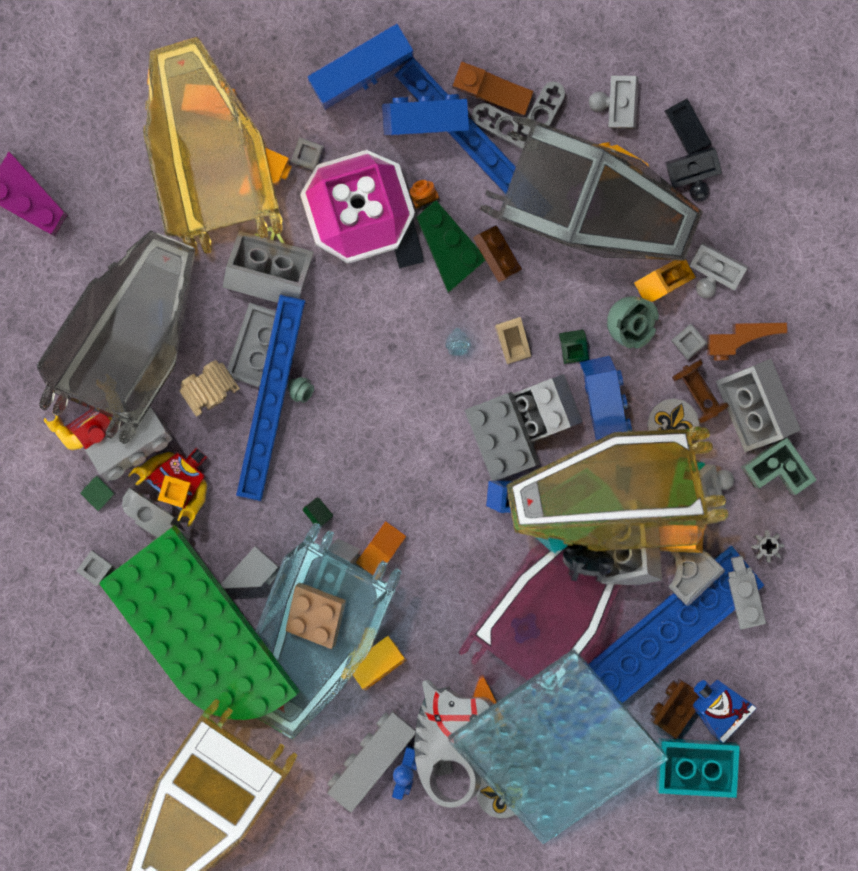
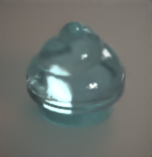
(458, 343)

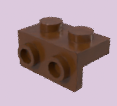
(497, 253)
(675, 709)

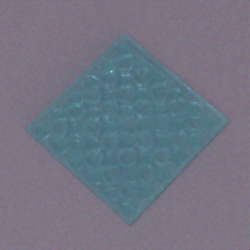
(558, 746)

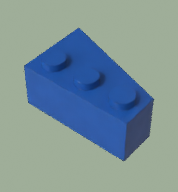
(425, 115)
(604, 397)

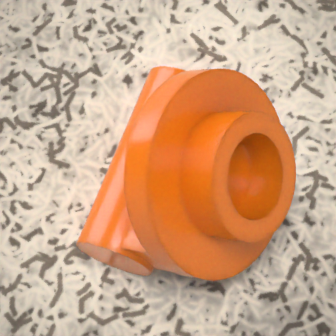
(423, 193)

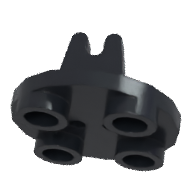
(587, 562)

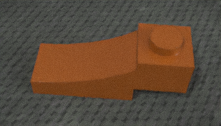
(492, 89)
(726, 344)

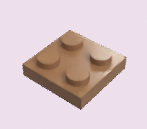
(315, 615)

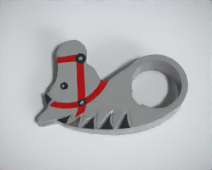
(439, 716)

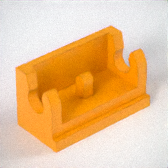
(379, 662)

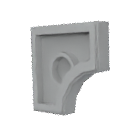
(693, 575)

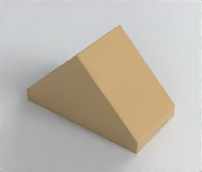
(513, 340)

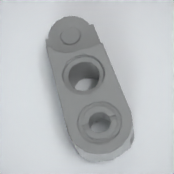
(149, 514)

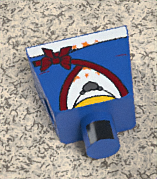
(721, 708)

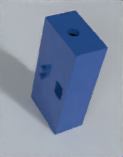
(361, 66)

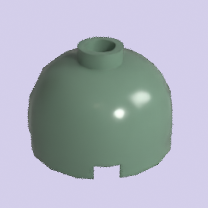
(632, 321)

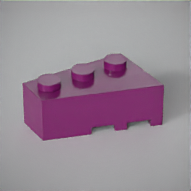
(27, 198)

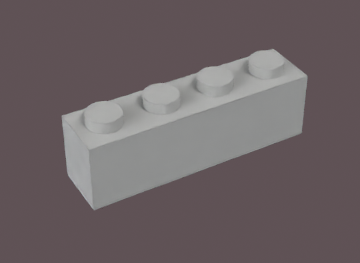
(371, 761)

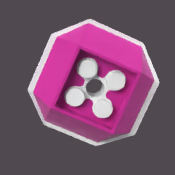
(364, 231)

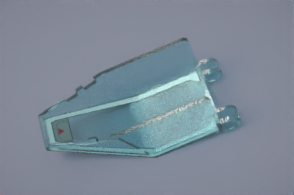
(312, 667)

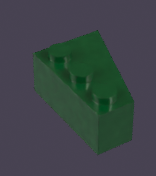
(449, 246)

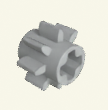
(772, 551)

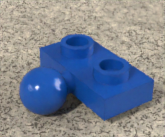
(404, 774)

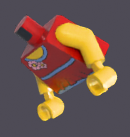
(82, 431)
(181, 468)

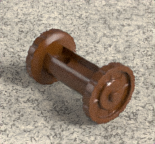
(700, 391)

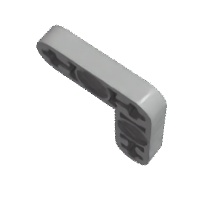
(492, 111)

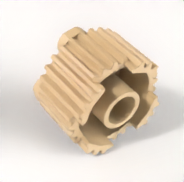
(208, 388)

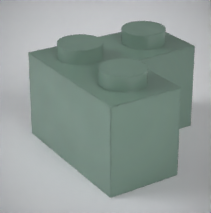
(782, 461)

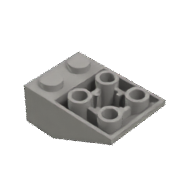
(547, 407)

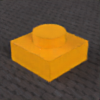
(174, 491)

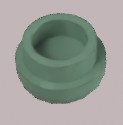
(300, 389)

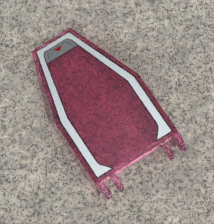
(542, 614)

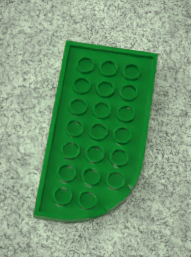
(197, 630)

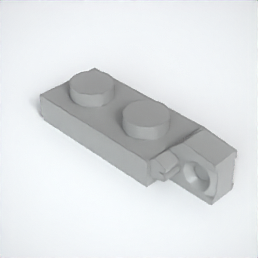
(745, 595)

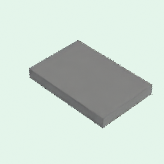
(252, 345)

